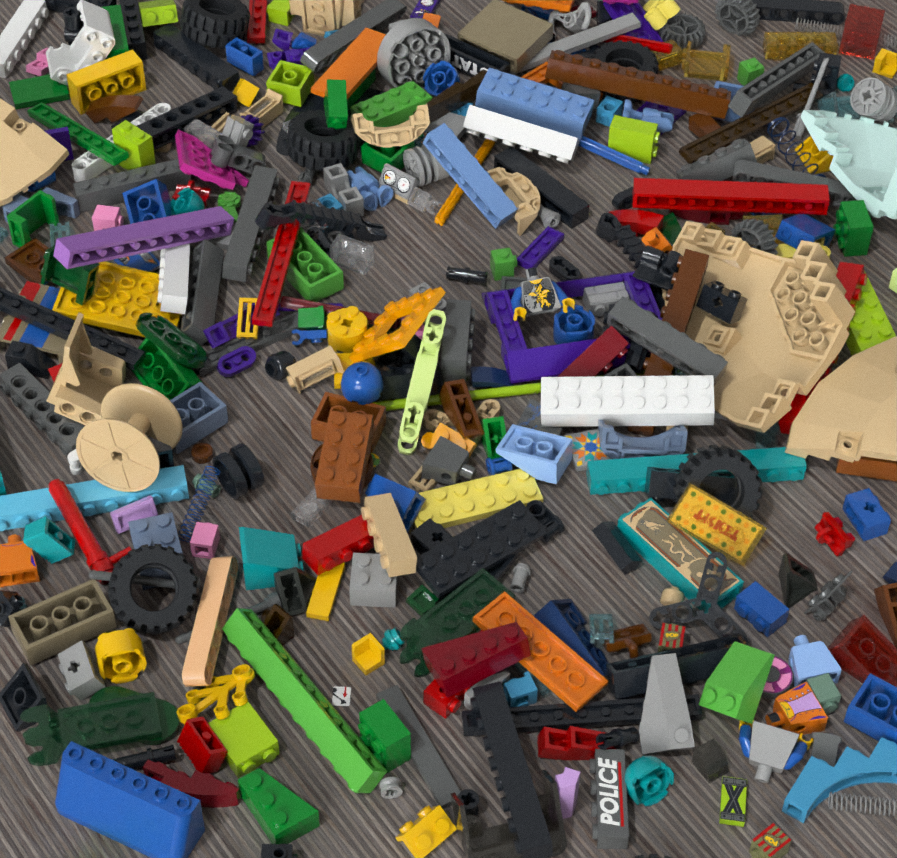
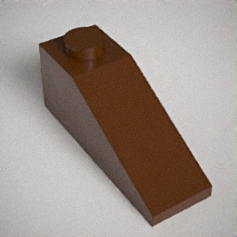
(460, 408)
(887, 604)

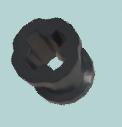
(470, 801)

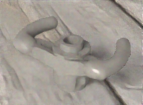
(573, 20)

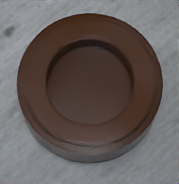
(202, 453)

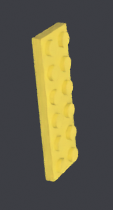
(477, 498)

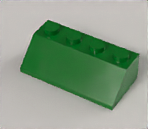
(163, 372)

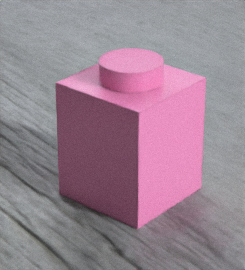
(106, 217)
(204, 540)

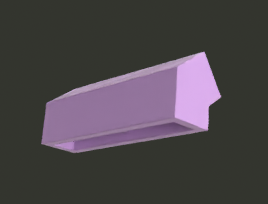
(568, 790)

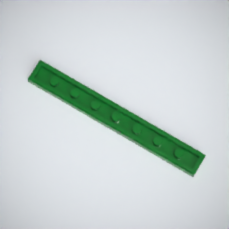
(79, 134)

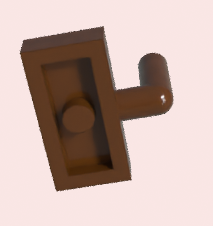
(629, 637)

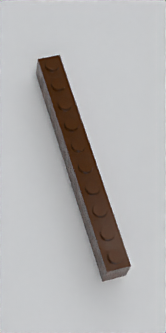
(638, 84)
(677, 313)

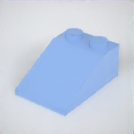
(536, 452)

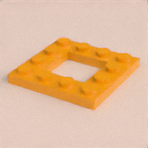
(376, 339)

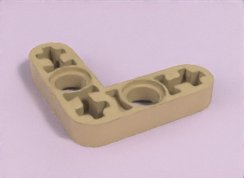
(438, 416)

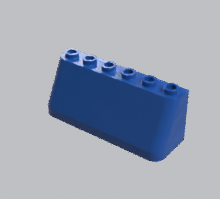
(127, 805)

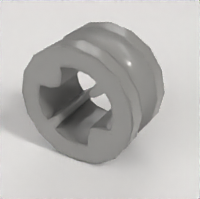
(391, 787)

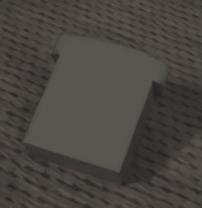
(825, 746)

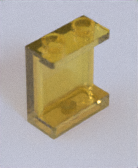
(706, 63)

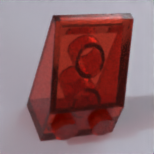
(861, 31)
(865, 650)

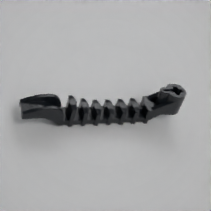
(274, 215)
(612, 230)

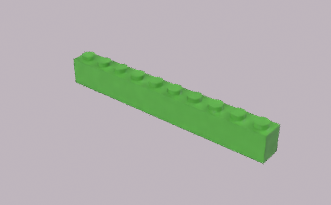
(304, 701)

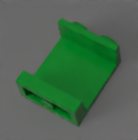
(31, 216)

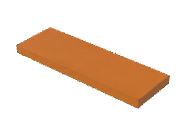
(353, 64)
(550, 657)

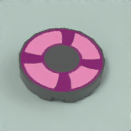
(779, 678)

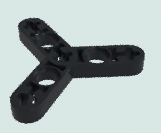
(703, 594)

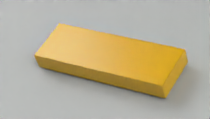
(325, 593)

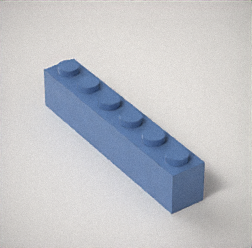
(470, 175)

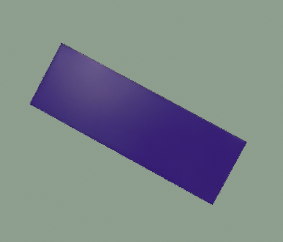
(540, 248)

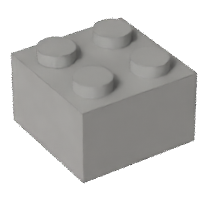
(371, 582)

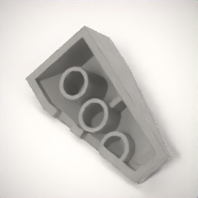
(665, 713)

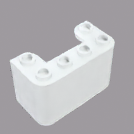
(88, 47)

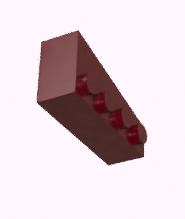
(598, 355)
(474, 657)

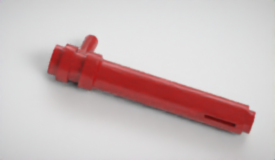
(96, 557)

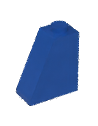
(406, 500)

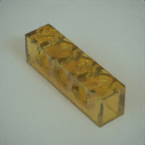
(784, 44)

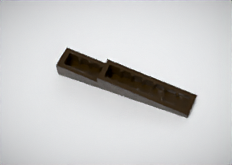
(454, 97)

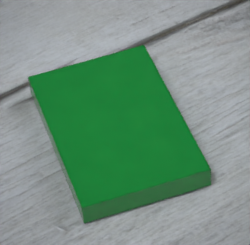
(35, 90)

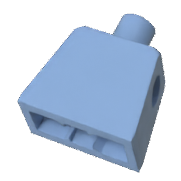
(811, 661)

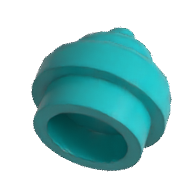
(845, 82)
(392, 639)

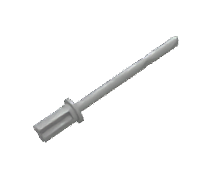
(800, 126)

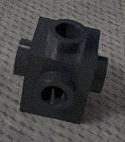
(9, 604)

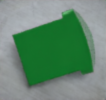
(312, 318)

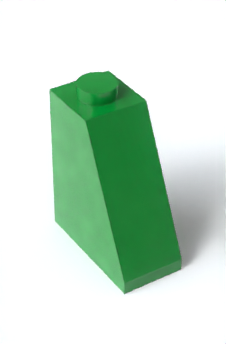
(336, 104)

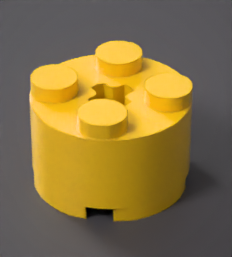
(345, 328)
(120, 655)

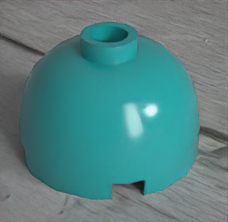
(186, 202)
(648, 780)

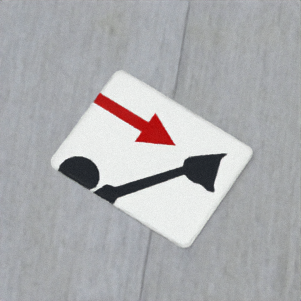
(341, 696)

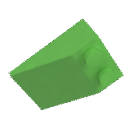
(738, 682)

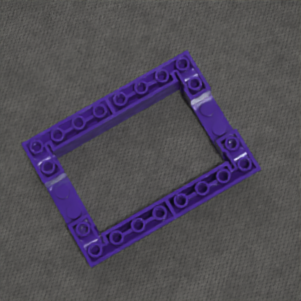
(552, 360)

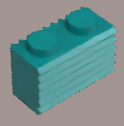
(48, 540)

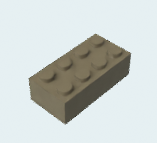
(62, 621)

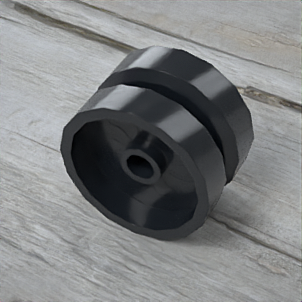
(238, 471)

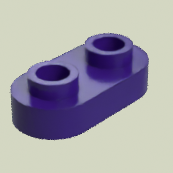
(235, 361)

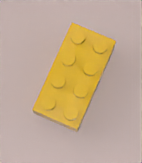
(110, 77)

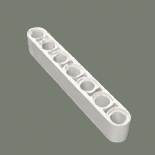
(90, 166)

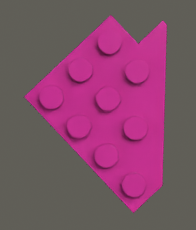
(196, 159)

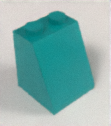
(265, 554)

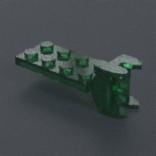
(449, 618)
(91, 726)

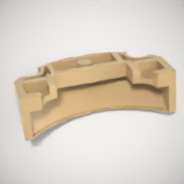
(395, 135)
(522, 193)

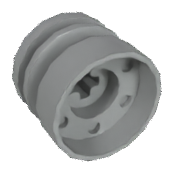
(874, 100)
(423, 166)

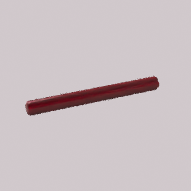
(296, 303)

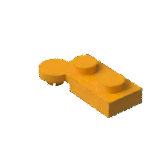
(429, 439)

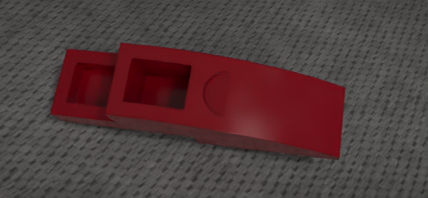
(706, 217)
(201, 786)

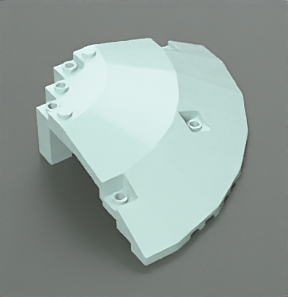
(862, 157)

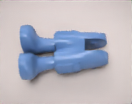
(663, 119)
(369, 189)

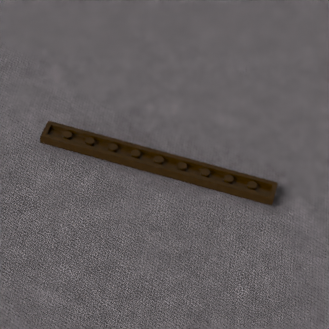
(748, 124)

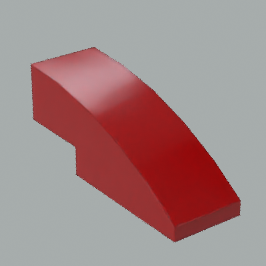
(639, 220)
(568, 745)

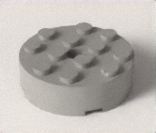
(410, 50)

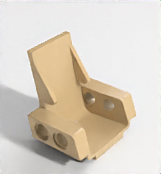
(325, 15)
(84, 377)

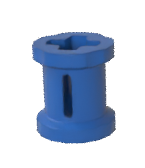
(498, 465)

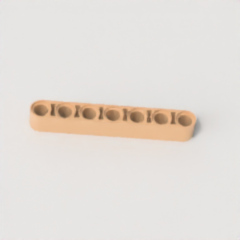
(209, 621)

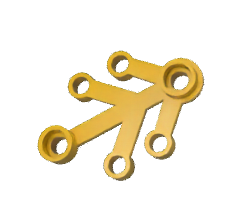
(240, 678)

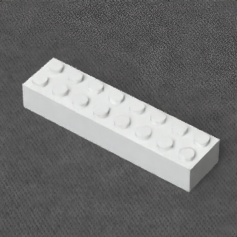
(627, 400)

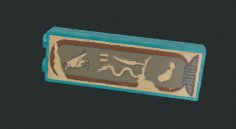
(675, 553)

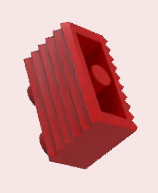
(202, 745)

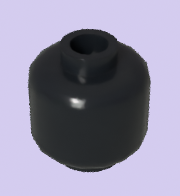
(277, 364)

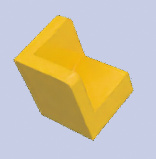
(885, 63)
(245, 92)
(368, 654)

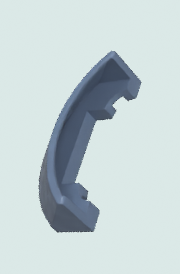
(622, 446)

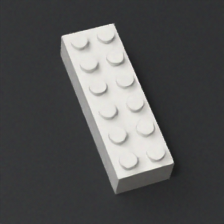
(518, 132)

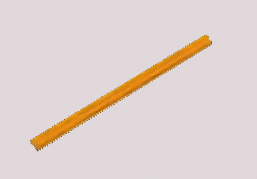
(457, 192)

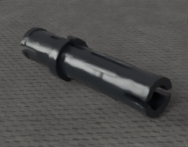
(156, 755)

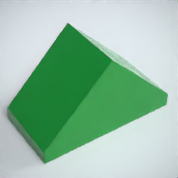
(494, 432)

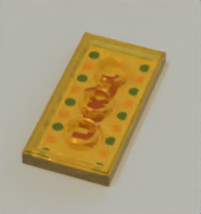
(716, 524)

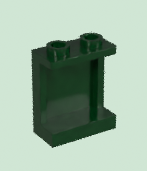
(77, 280)

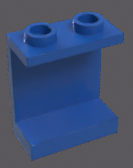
(803, 228)

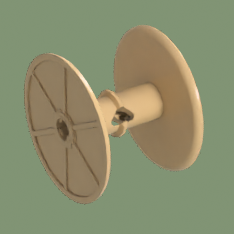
(117, 446)

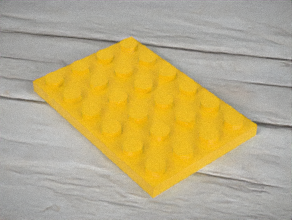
(117, 300)

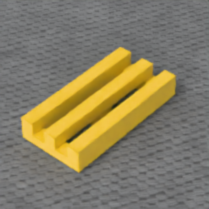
(246, 334)

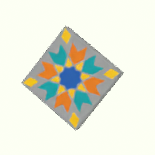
(586, 448)

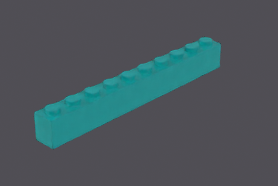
(630, 473)

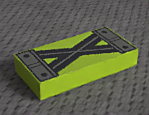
(733, 801)

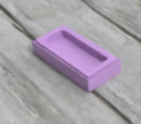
(137, 510)

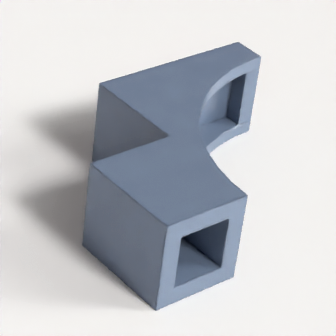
(64, 204)

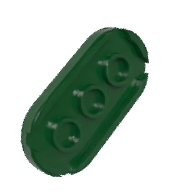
(171, 340)
(167, 712)

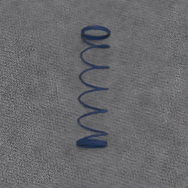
(782, 133)

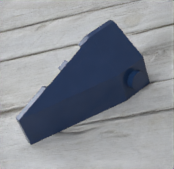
(568, 624)

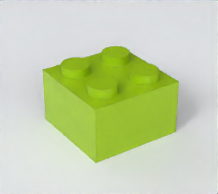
(291, 82)

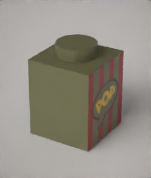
(671, 636)
(770, 843)

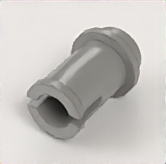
(520, 576)

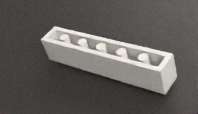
(20, 32)
(174, 279)

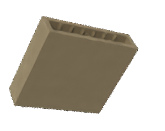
(507, 33)

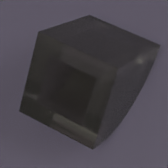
(710, 761)

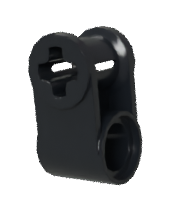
(550, 522)

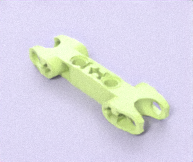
(421, 382)

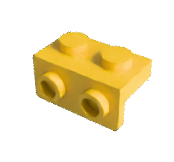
(426, 831)

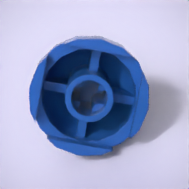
(440, 77)
(362, 383)

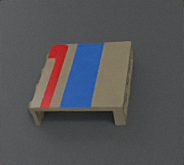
(21, 331)

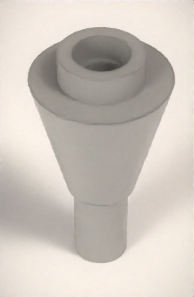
(549, 217)

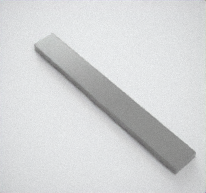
(585, 39)

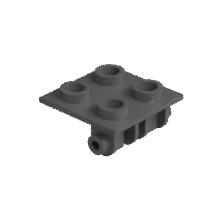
(829, 598)

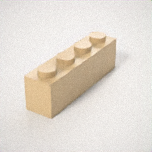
(389, 535)

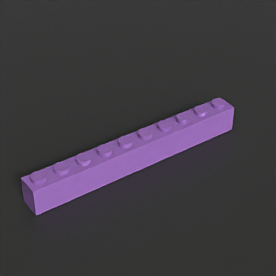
(142, 237)

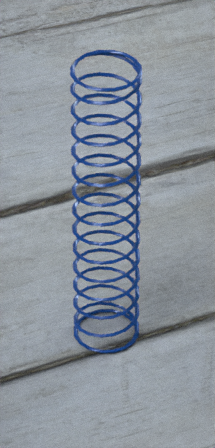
(199, 502)

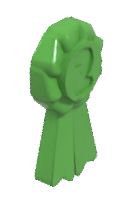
(229, 202)

